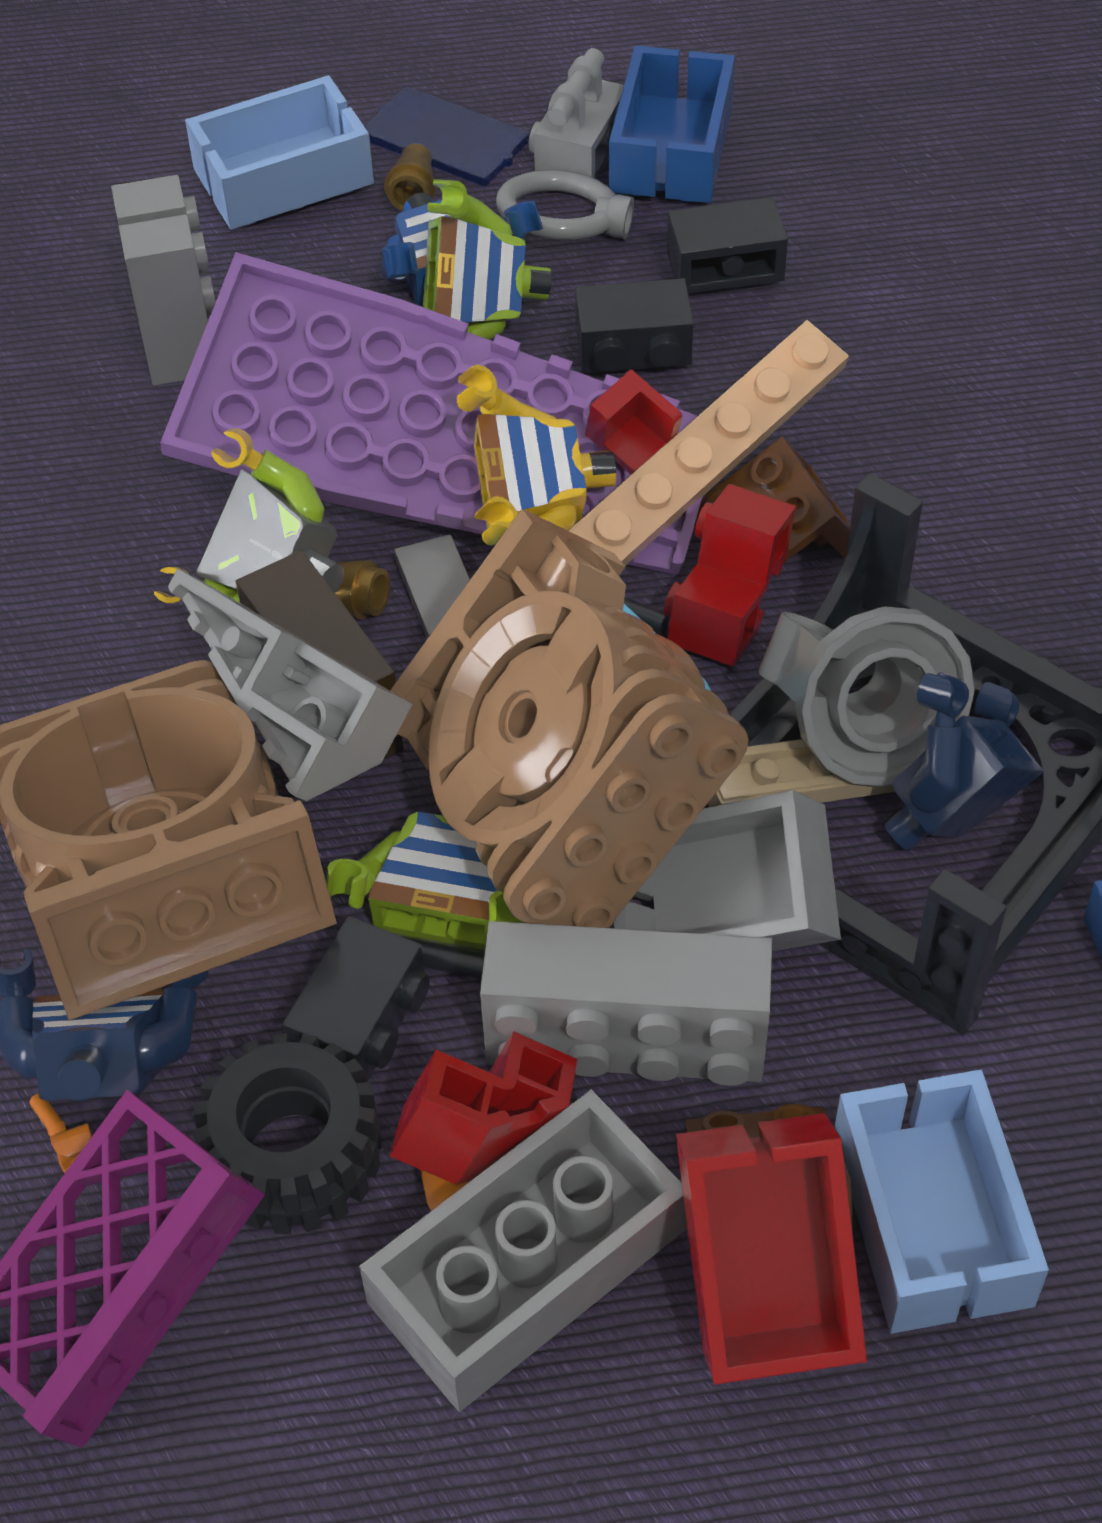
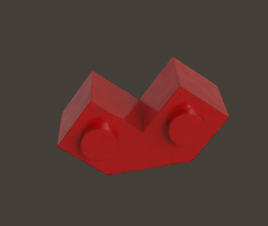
(740, 548)
(470, 1118)

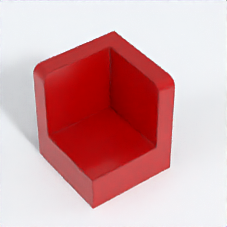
(632, 421)

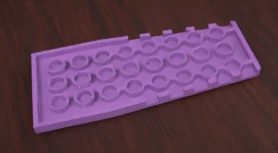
(368, 398)

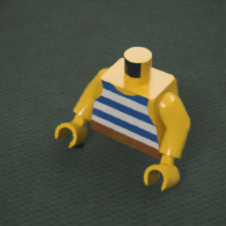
(527, 459)

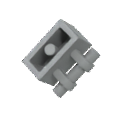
(578, 120)

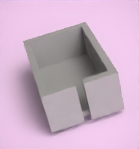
(165, 272)
(746, 873)

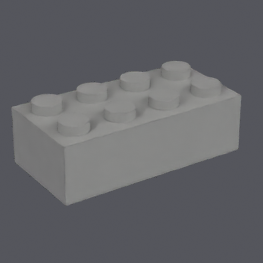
(631, 999)
(524, 1249)

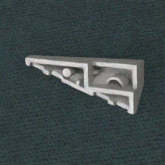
(310, 708)

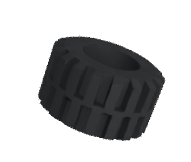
(286, 1082)

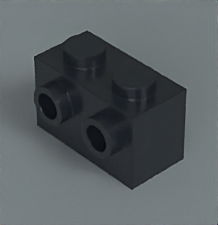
(727, 245)
(633, 325)
(361, 994)

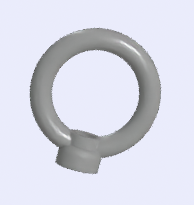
(611, 215)

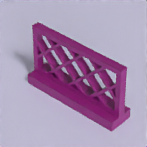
(138, 1295)

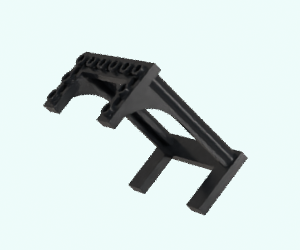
(963, 929)

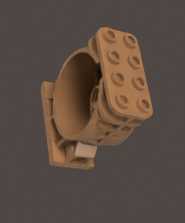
(563, 728)
(153, 837)

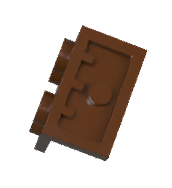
(788, 477)

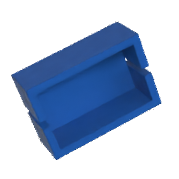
(667, 139)

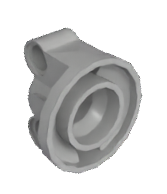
(882, 727)

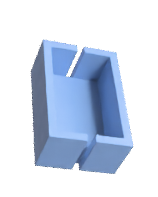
(280, 151)
(939, 1202)

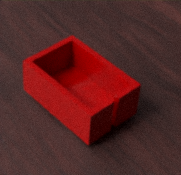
(771, 1248)

